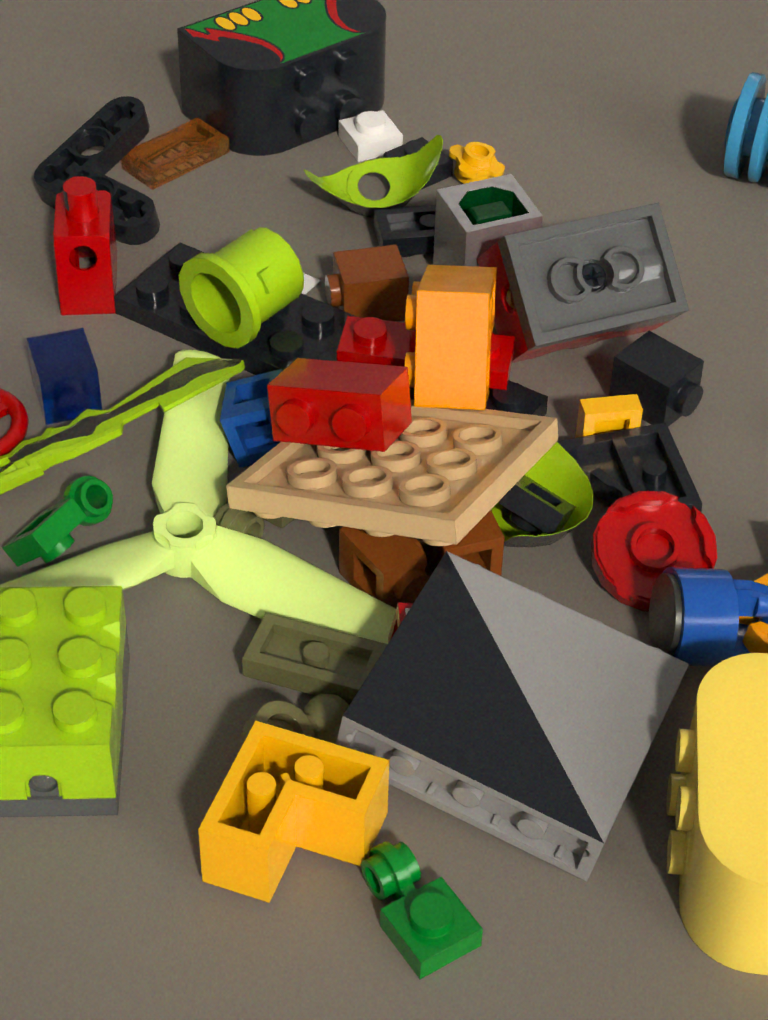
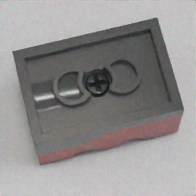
(585, 281)

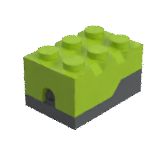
(62, 700)

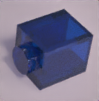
(64, 375)

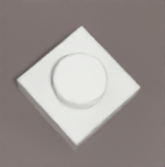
(369, 135)

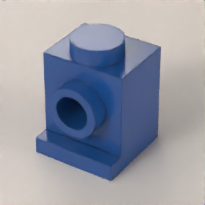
(247, 417)

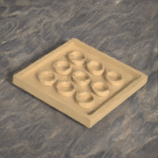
(424, 486)

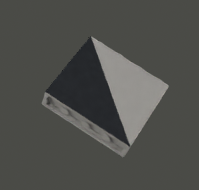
(513, 712)

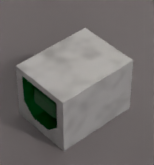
(477, 216)

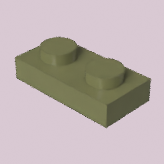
(309, 657)

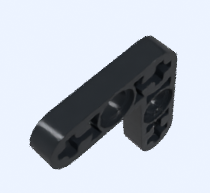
(118, 129)

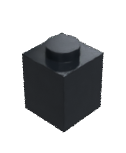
(661, 376)

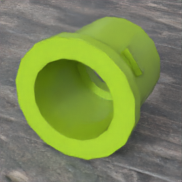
(241, 286)

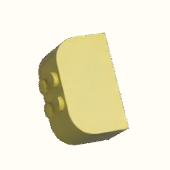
(724, 815)

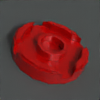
(643, 538)

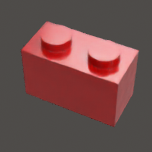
(340, 404)

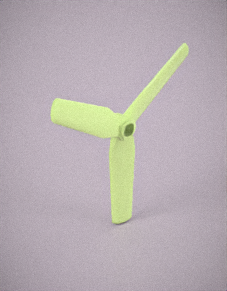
(187, 543)

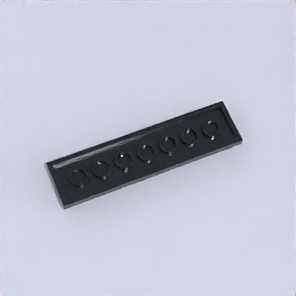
(297, 331)

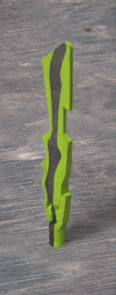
(100, 426)

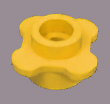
(475, 162)

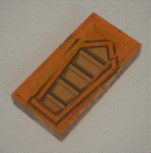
(175, 153)

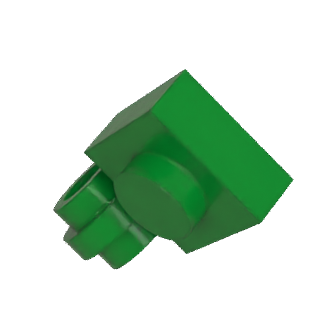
(50, 531)
(423, 923)

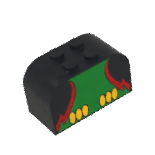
(283, 70)

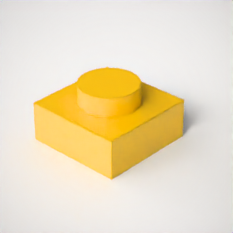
(608, 414)

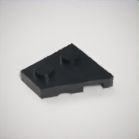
(633, 462)

